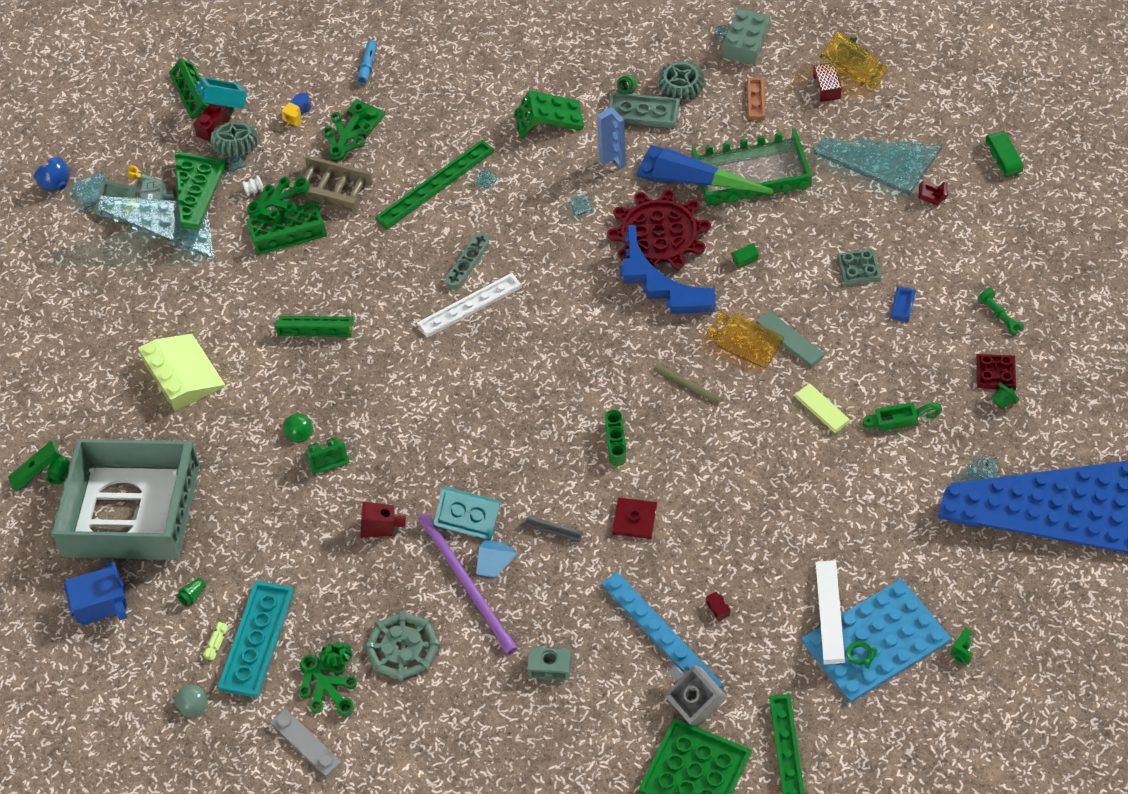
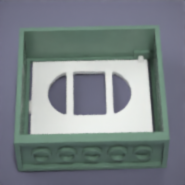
(163, 473)

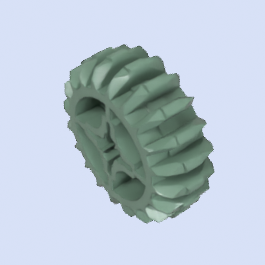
(681, 76)
(234, 139)

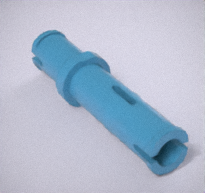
(365, 67)

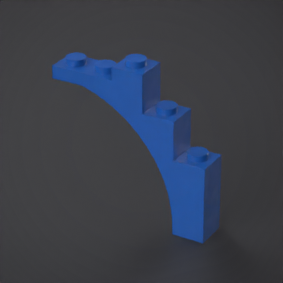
(678, 296)

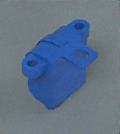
(96, 595)

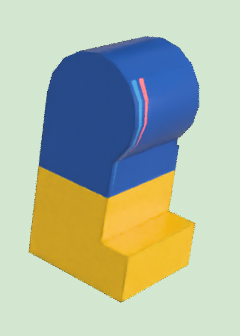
(296, 108)

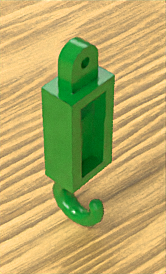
(903, 416)

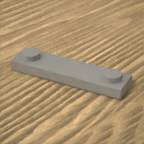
(306, 743)

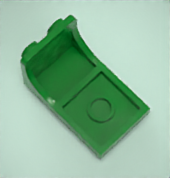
(543, 108)

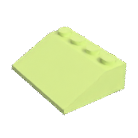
(180, 369)

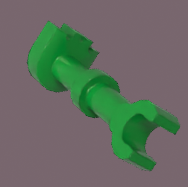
(987, 297)

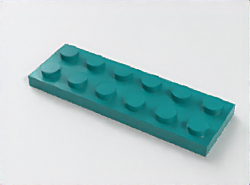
(256, 639)

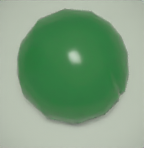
(297, 427)

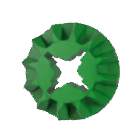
(330, 658)

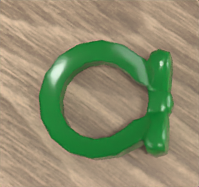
(866, 661)

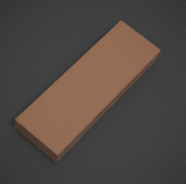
(756, 98)

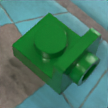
(961, 647)

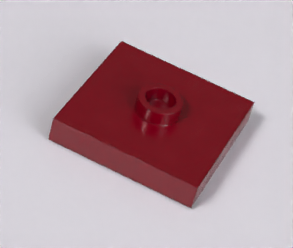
(634, 518)

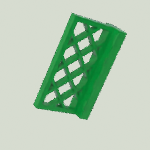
(289, 234)

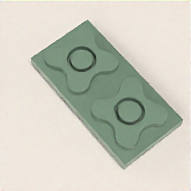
(646, 109)

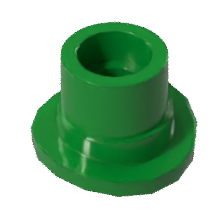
(1004, 396)

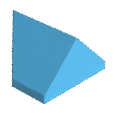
(493, 558)

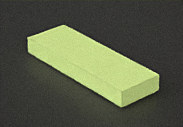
(822, 408)

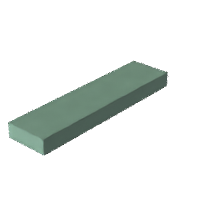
(792, 340)

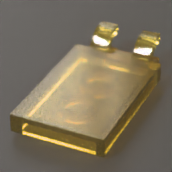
(853, 61)
(746, 339)

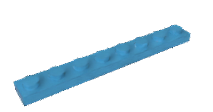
(653, 625)

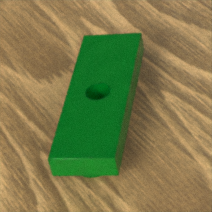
(34, 466)

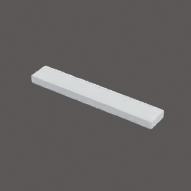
(469, 305)
(830, 612)

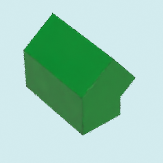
(745, 255)

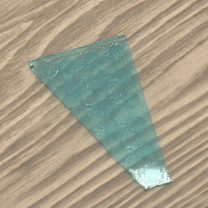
(892, 164)
(159, 219)

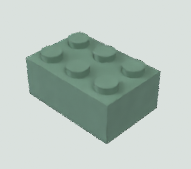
(746, 36)

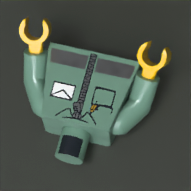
(150, 187)

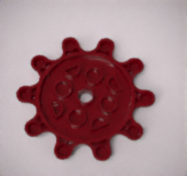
(665, 214)

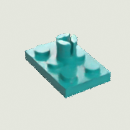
(467, 513)

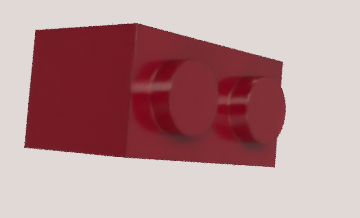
(209, 119)

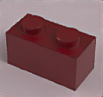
(717, 606)

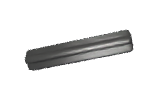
(553, 528)

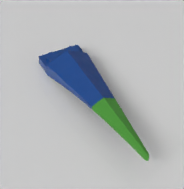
(674, 167)

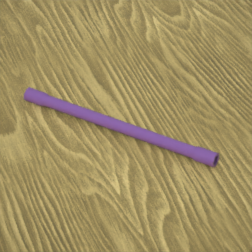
(503, 638)

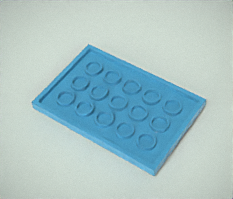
(894, 625)

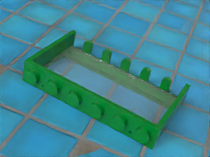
(772, 164)

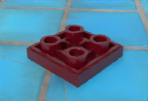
(995, 369)

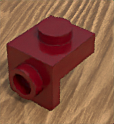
(932, 193)

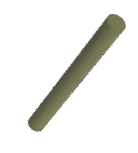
(687, 384)

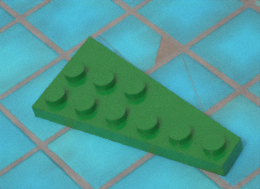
(196, 185)

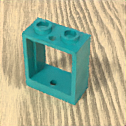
(221, 92)

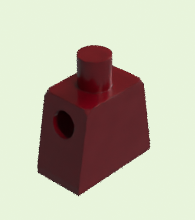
(379, 520)

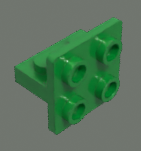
(326, 455)

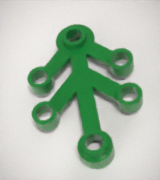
(347, 133)
(259, 207)
(325, 683)

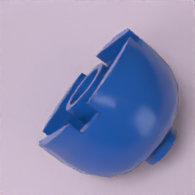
(54, 175)

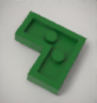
(374, 116)

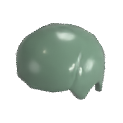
(191, 701)

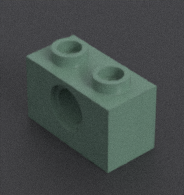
(540, 669)

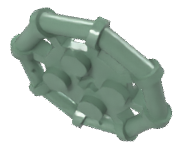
(396, 636)

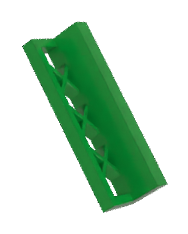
(190, 74)
(314, 326)

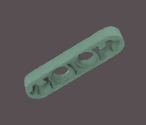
(464, 260)

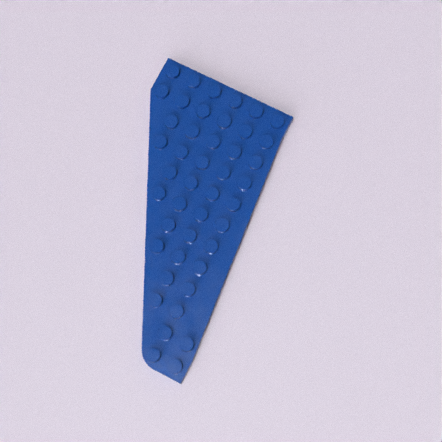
(1064, 504)

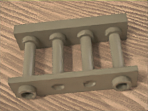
(333, 198)

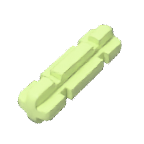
(215, 641)

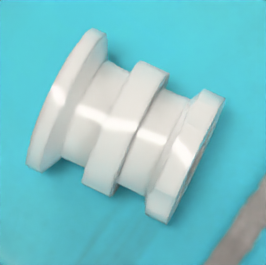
(253, 186)

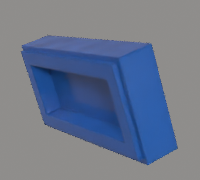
(903, 304)

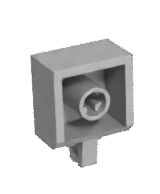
(683, 695)

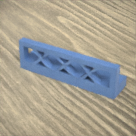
(611, 138)

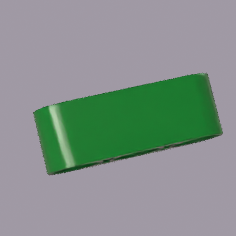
(1005, 153)
(615, 430)

